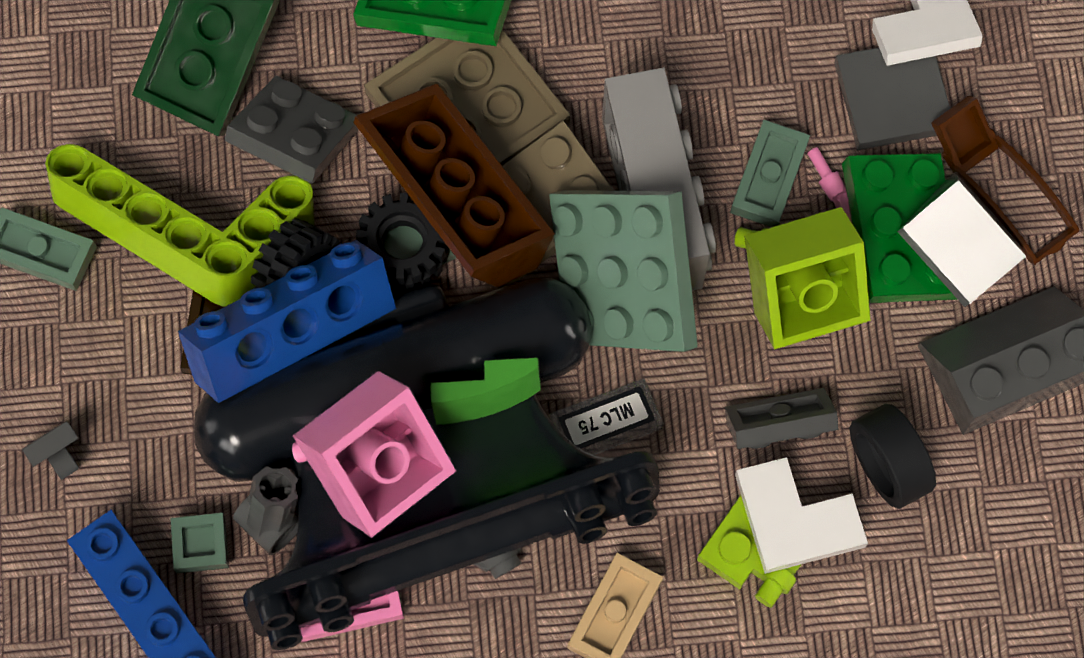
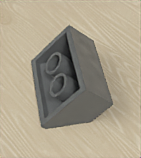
(1009, 358)

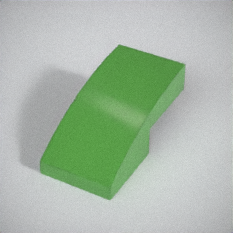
(504, 386)

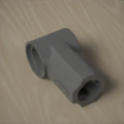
(270, 509)

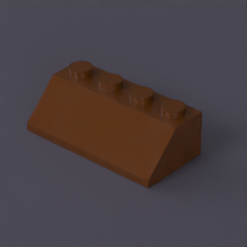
(458, 185)

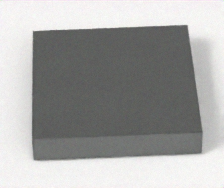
(892, 100)

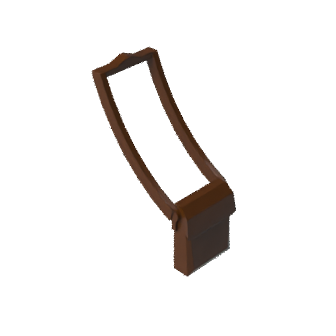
(970, 140)

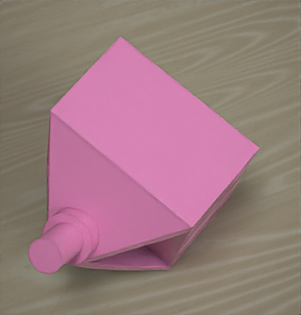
(374, 453)

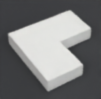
(927, 31)
(790, 532)

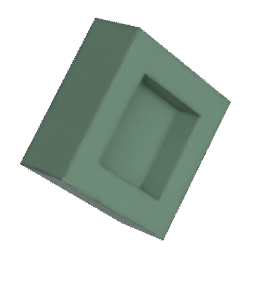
(199, 543)

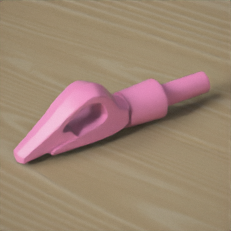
(830, 182)

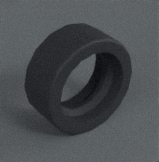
(893, 455)

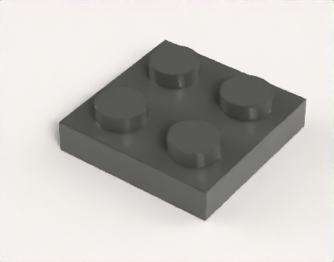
(292, 129)

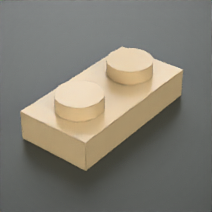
(615, 610)

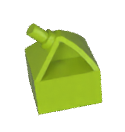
(807, 277)

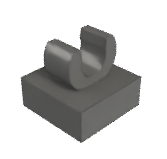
(53, 447)

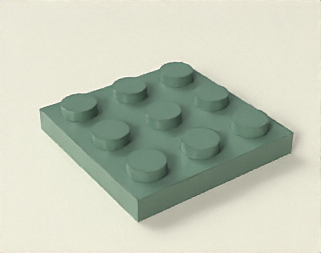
(627, 265)

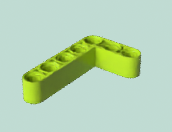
(165, 233)

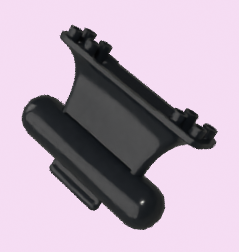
(513, 468)

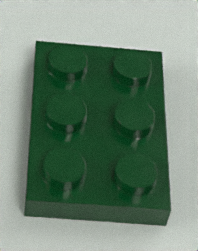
(204, 58)

